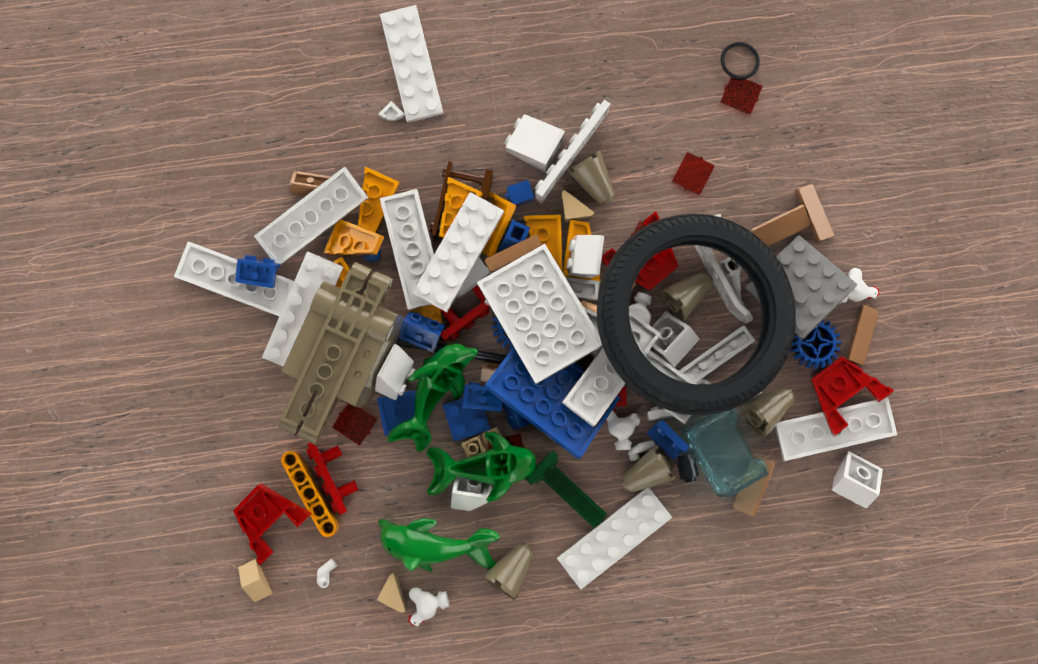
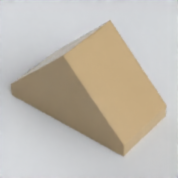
(574, 209)
(254, 581)
(392, 594)

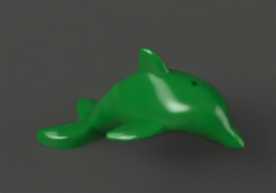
(436, 378)
(497, 466)
(420, 548)

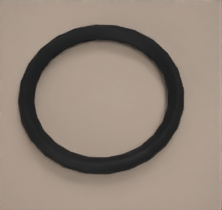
(738, 76)

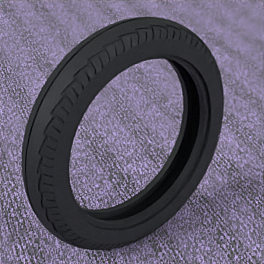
(774, 296)

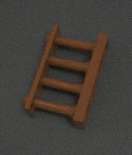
(484, 180)

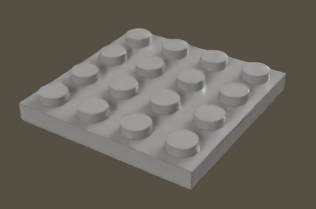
(815, 284)

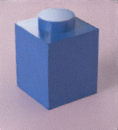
(520, 193)

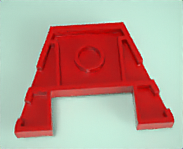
(656, 268)
(840, 383)
(260, 512)

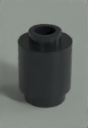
(687, 468)

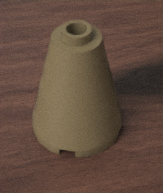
(594, 177)
(686, 294)
(767, 410)
(649, 471)
(511, 570)

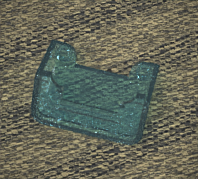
(723, 453)

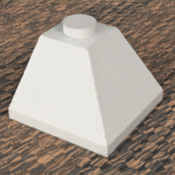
(469, 494)

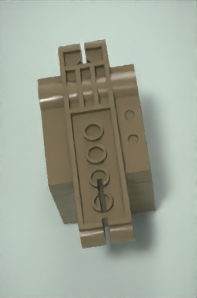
(339, 350)

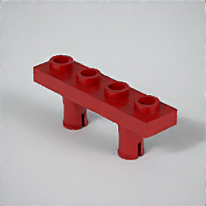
(458, 324)
(337, 493)

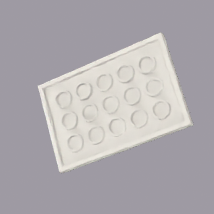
(540, 313)

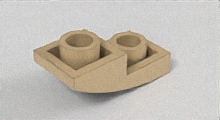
(479, 443)

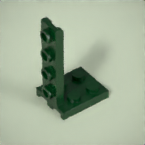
(566, 489)

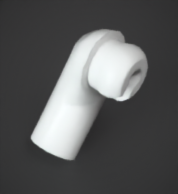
(640, 447)
(323, 573)

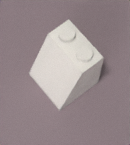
(534, 142)

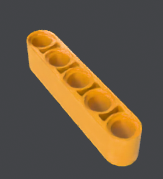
(310, 503)

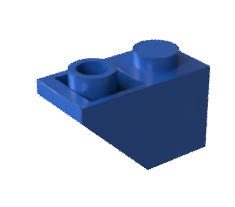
(514, 234)

